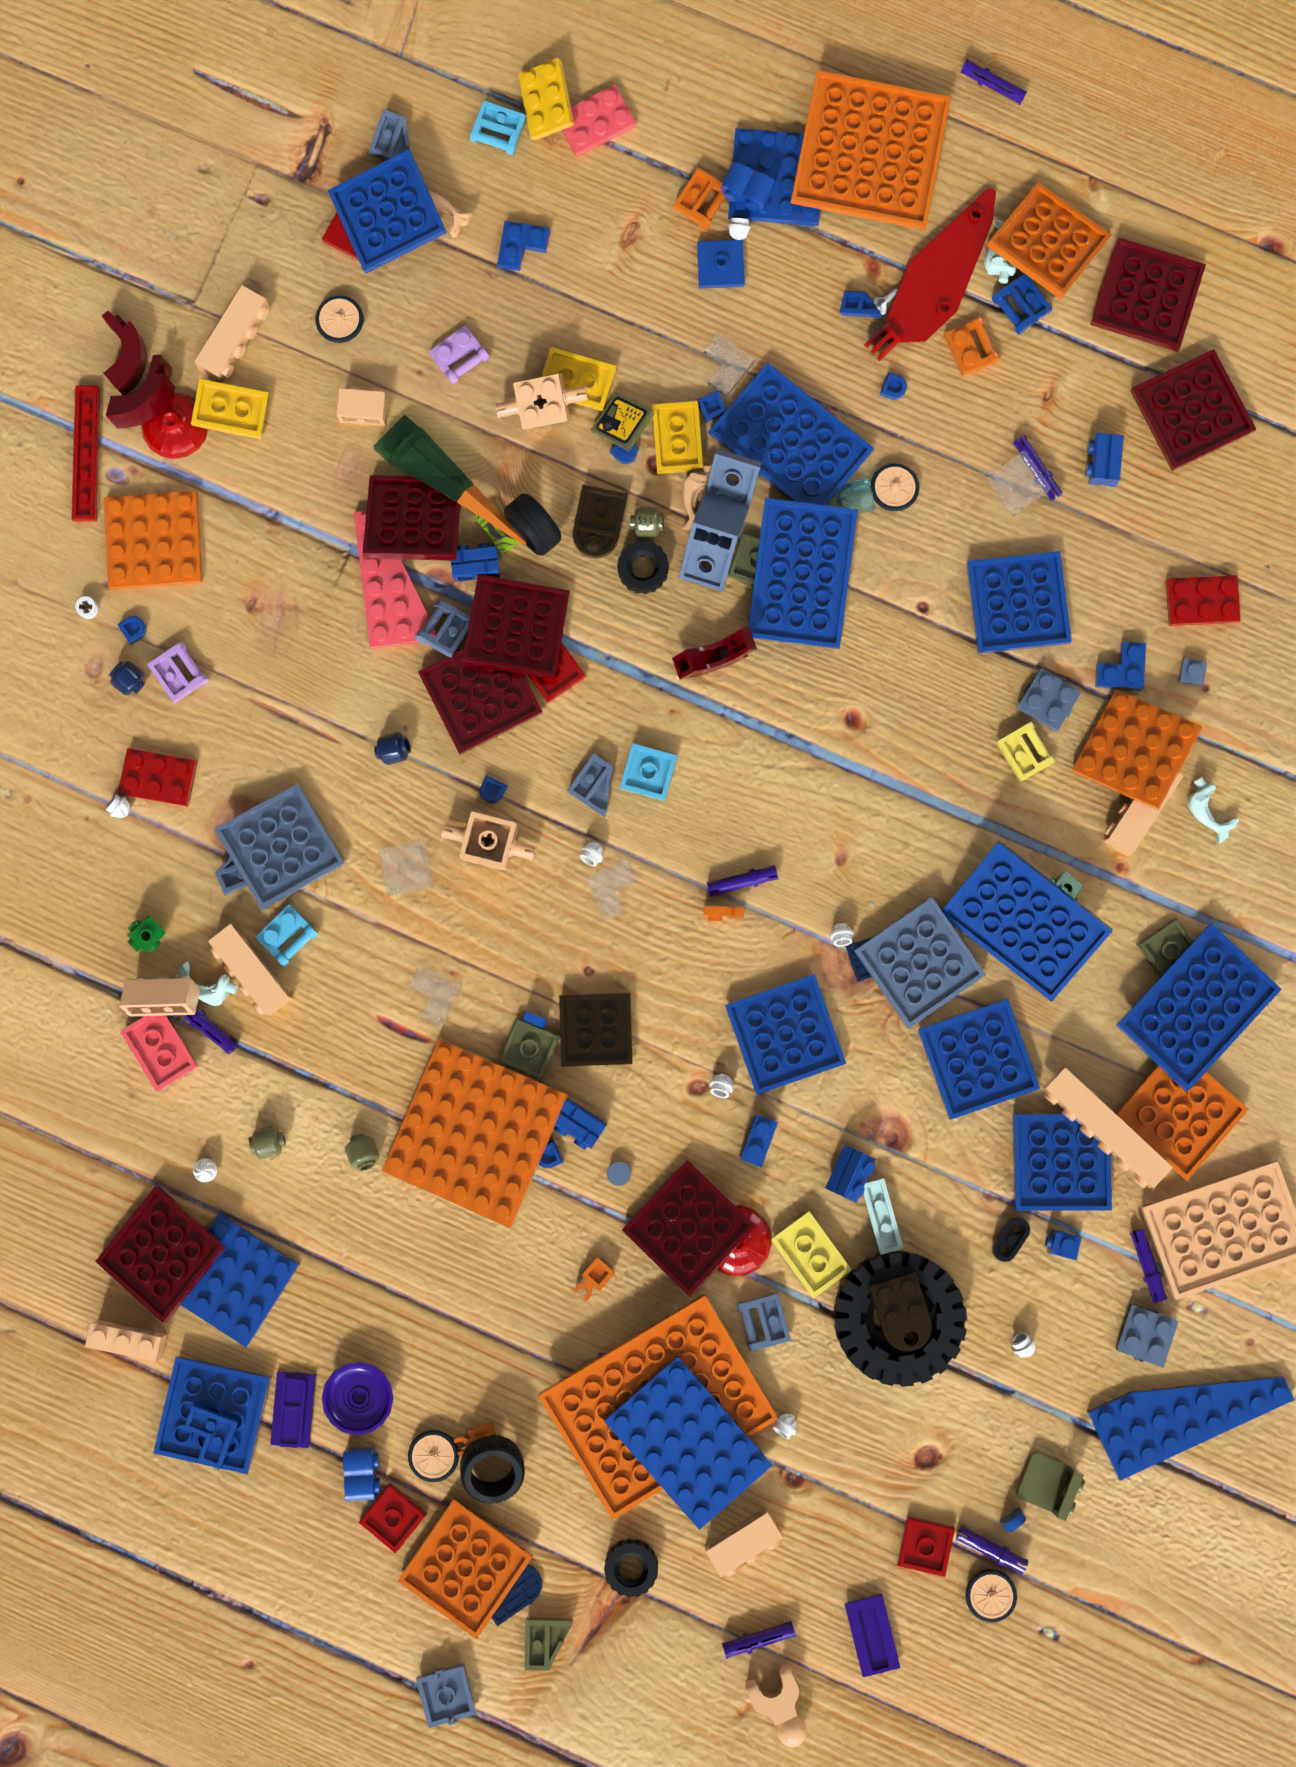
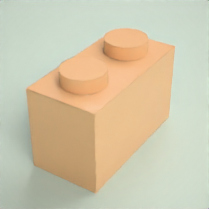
(362, 406)

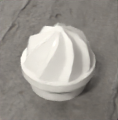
(739, 228)
(118, 807)
(592, 853)
(841, 934)
(721, 1085)
(205, 1170)
(1023, 1344)
(786, 1425)

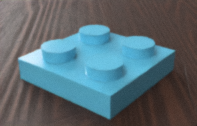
(648, 772)

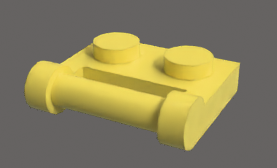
(1020, 756)

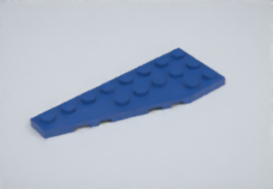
(1161, 1423)

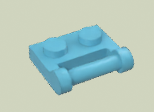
(499, 120)
(281, 929)

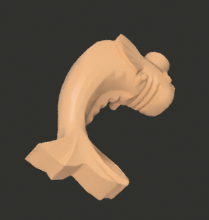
(446, 207)
(691, 488)

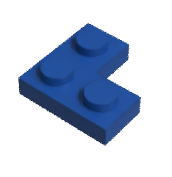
(516, 239)
(1127, 674)
(218, 1432)

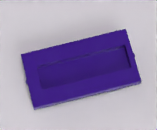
(293, 1409)
(872, 1635)

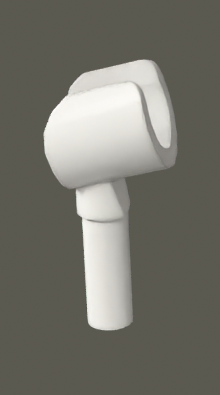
(881, 303)

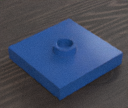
(720, 264)

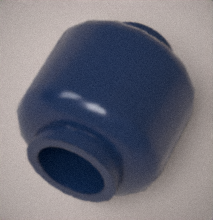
(127, 678)
(392, 748)

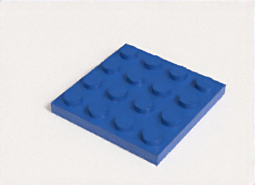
(777, 157)
(387, 211)
(1018, 602)
(785, 1034)
(978, 1059)
(1058, 1166)
(240, 1283)
(218, 1389)

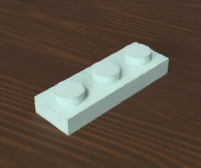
(882, 1216)

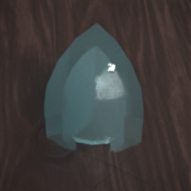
(856, 496)

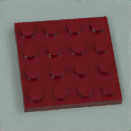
(1148, 294)
(1193, 410)
(409, 521)
(516, 626)
(478, 700)
(689, 1228)
(160, 1254)

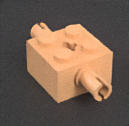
(549, 388)
(481, 828)

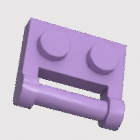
(456, 348)
(171, 676)

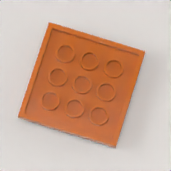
(1049, 240)
(152, 540)
(1137, 749)
(1181, 1123)
(465, 1568)

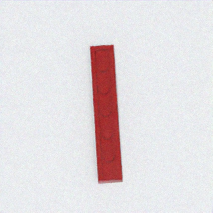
(85, 453)

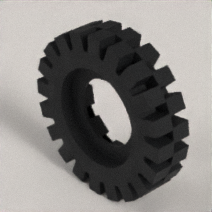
(869, 1350)

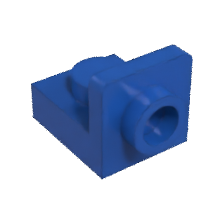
(1063, 1244)

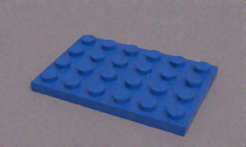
(796, 439)
(802, 573)
(1026, 921)
(1198, 1007)
(688, 1442)

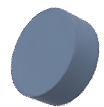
(619, 1173)

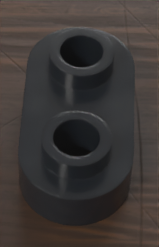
(1010, 1239)

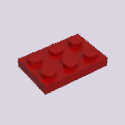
(1203, 600)
(157, 777)

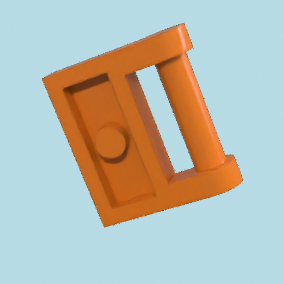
(695, 195)
(965, 350)

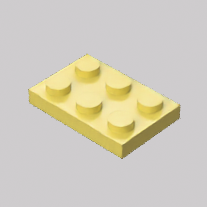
(811, 1254)

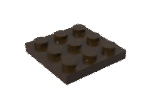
(595, 1029)

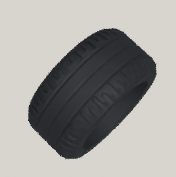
(533, 524)
(492, 1491)

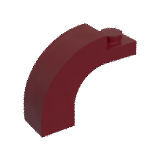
(132, 361)
(145, 402)
(714, 656)

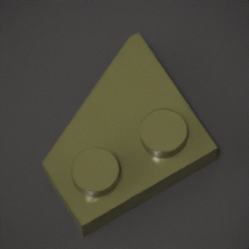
(544, 1641)

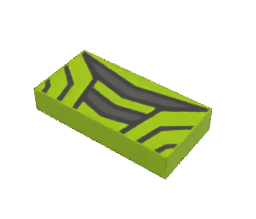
(498, 537)

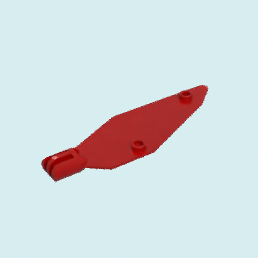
(937, 278)

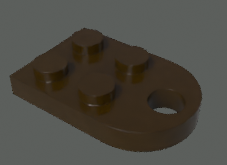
(598, 519)
(902, 1310)

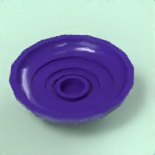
(357, 1398)

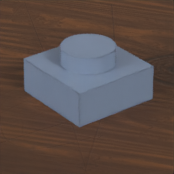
(1192, 672)

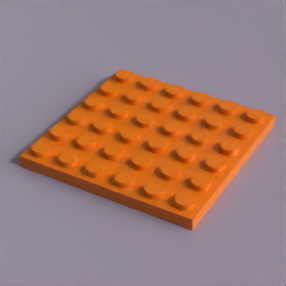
(871, 150)
(474, 1133)

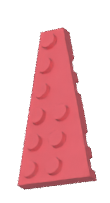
(390, 598)

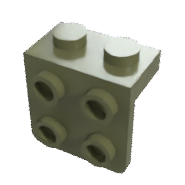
(1051, 1485)

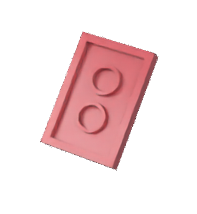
(598, 121)
(159, 1050)

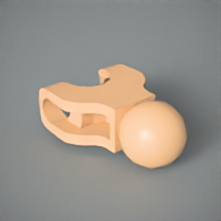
(781, 1707)

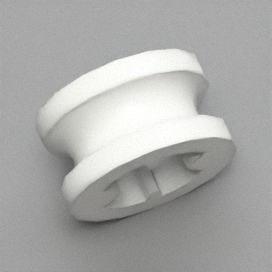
(93, 612)

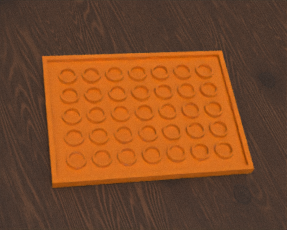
(599, 1387)

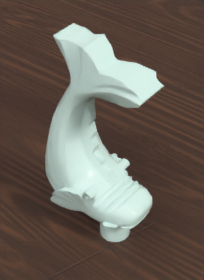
(996, 264)
(1198, 805)
(214, 994)

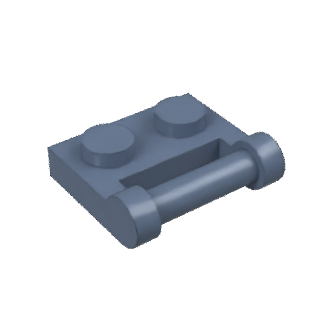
(451, 632)
(771, 1318)

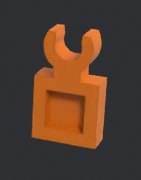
(716, 913)
(596, 1276)
(475, 1433)

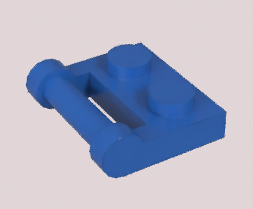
(1027, 298)

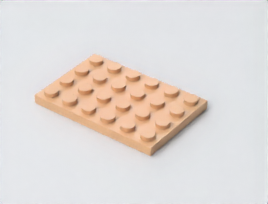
(1223, 1230)

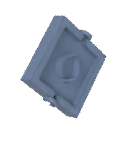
(1048, 700)
(1147, 1335)
(446, 1695)

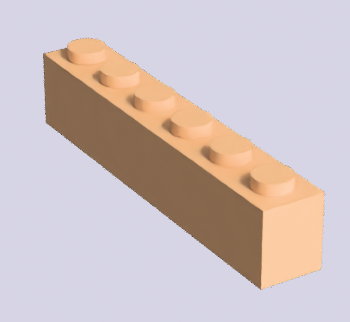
(1107, 1128)

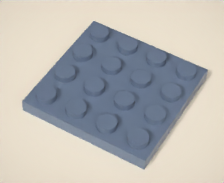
(279, 846)
(919, 962)

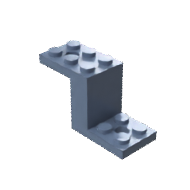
(719, 520)

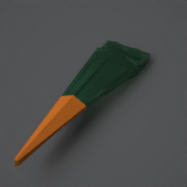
(418, 455)

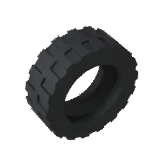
(647, 549)
(648, 1576)

